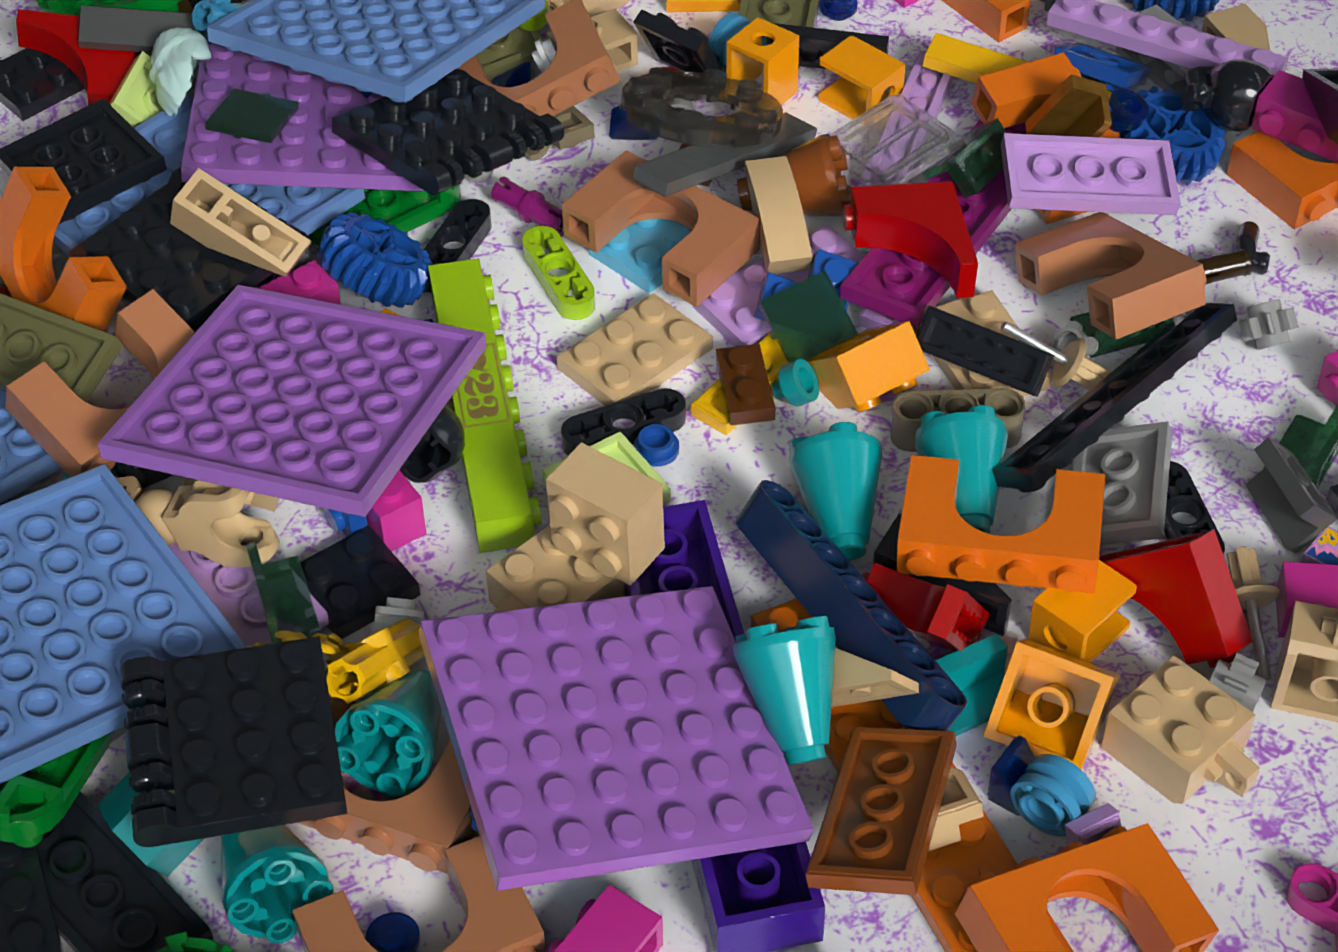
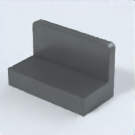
(1289, 497)

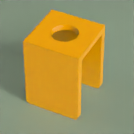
(780, 58)
(864, 77)
(1082, 621)

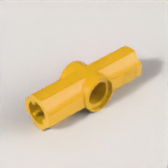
(375, 661)

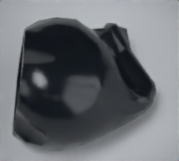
(1226, 91)
(437, 449)

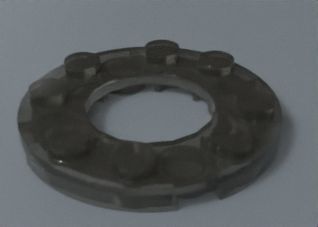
(754, 124)

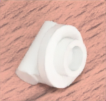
(395, 610)

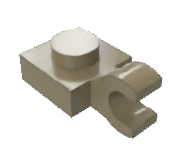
(576, 130)

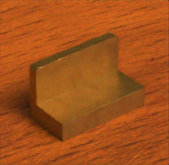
(1073, 109)

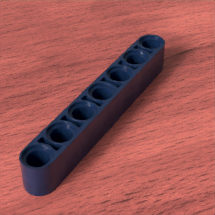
(861, 619)

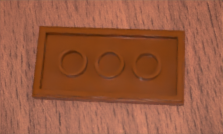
(882, 811)

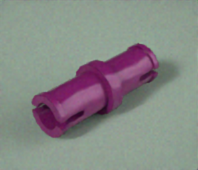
(528, 204)

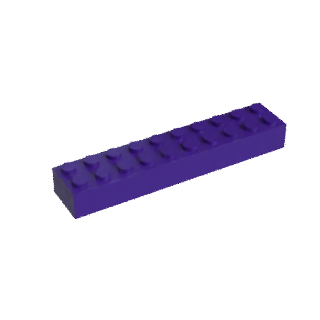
(752, 896)

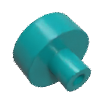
(797, 383)

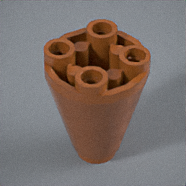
(817, 177)

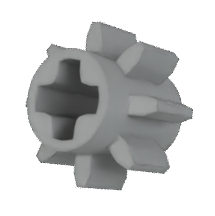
(1268, 324)
(1239, 680)

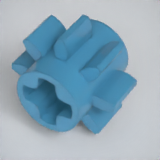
(210, 11)

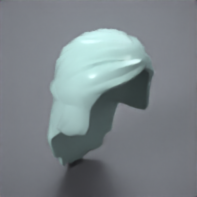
(174, 63)

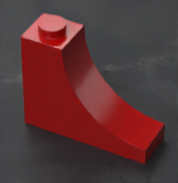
(58, 36)
(918, 222)
(1190, 593)
(928, 610)

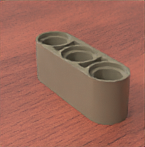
(912, 405)

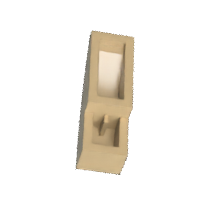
(781, 215)

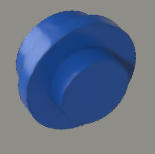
(657, 445)

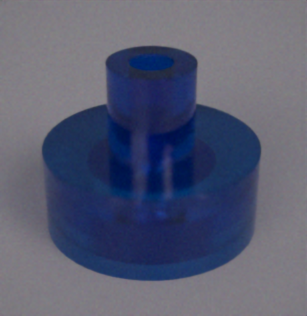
(1127, 110)

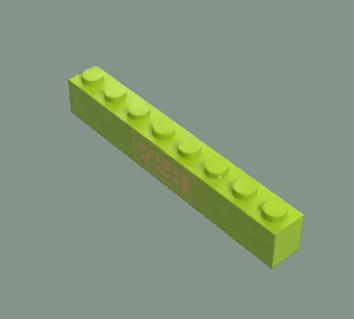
(493, 447)

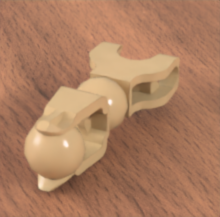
(205, 520)

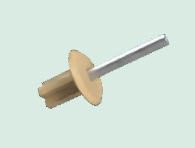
(1068, 363)
(1252, 595)

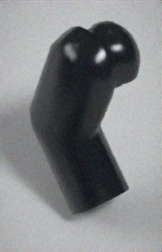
(1248, 238)

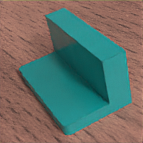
(979, 675)

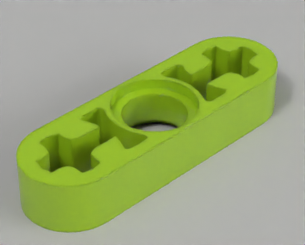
(558, 286)

